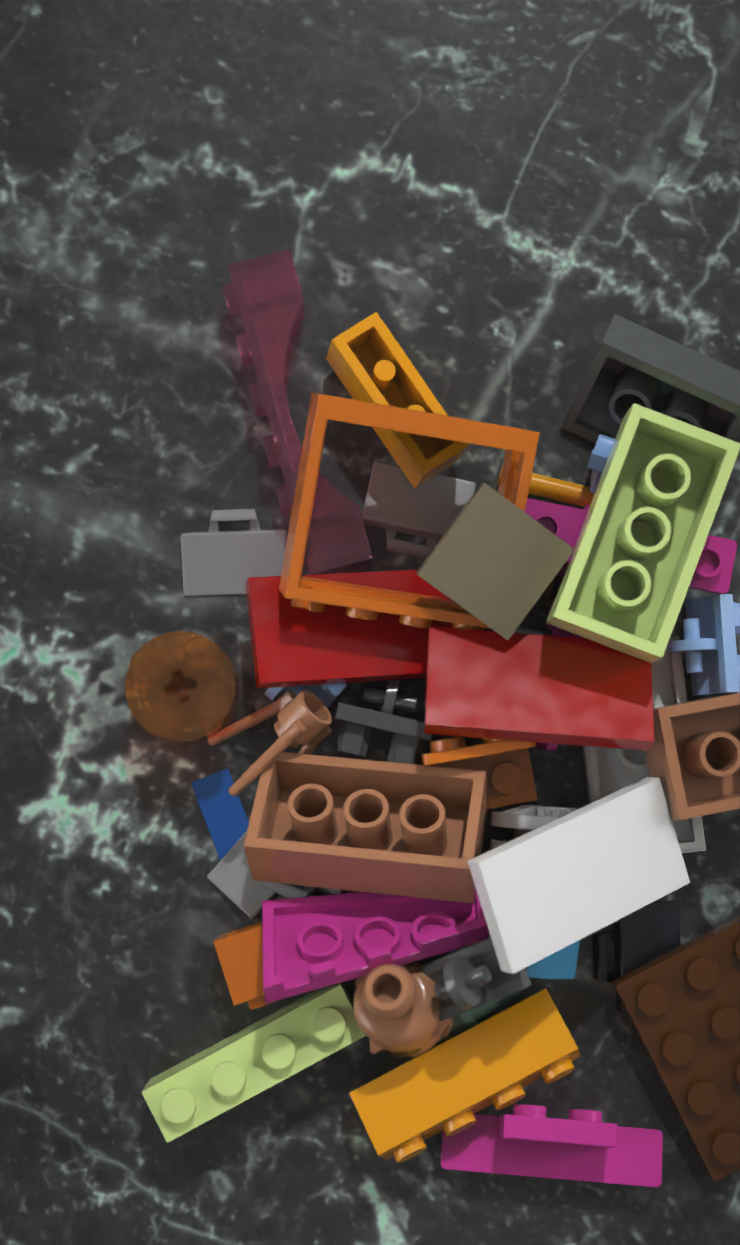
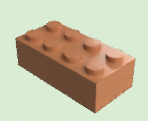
(698, 755)
(368, 826)

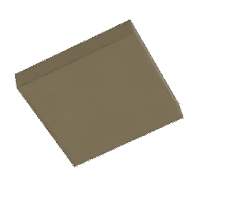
(495, 561)

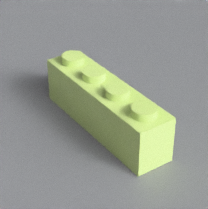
(252, 1060)

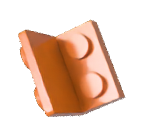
(505, 763)

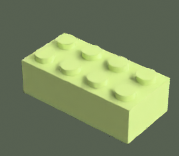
(643, 533)

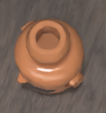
(399, 1010)

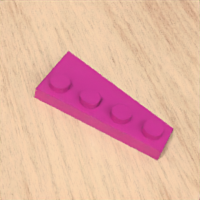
(349, 934)

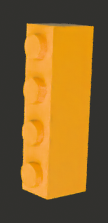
(465, 1076)

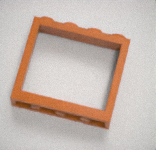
(367, 601)

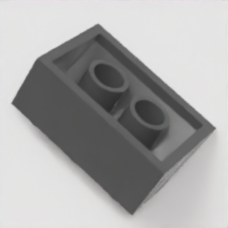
(656, 374)

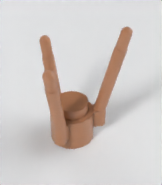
(300, 721)

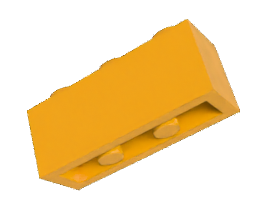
(380, 372)

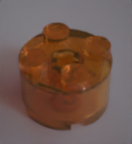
(155, 672)

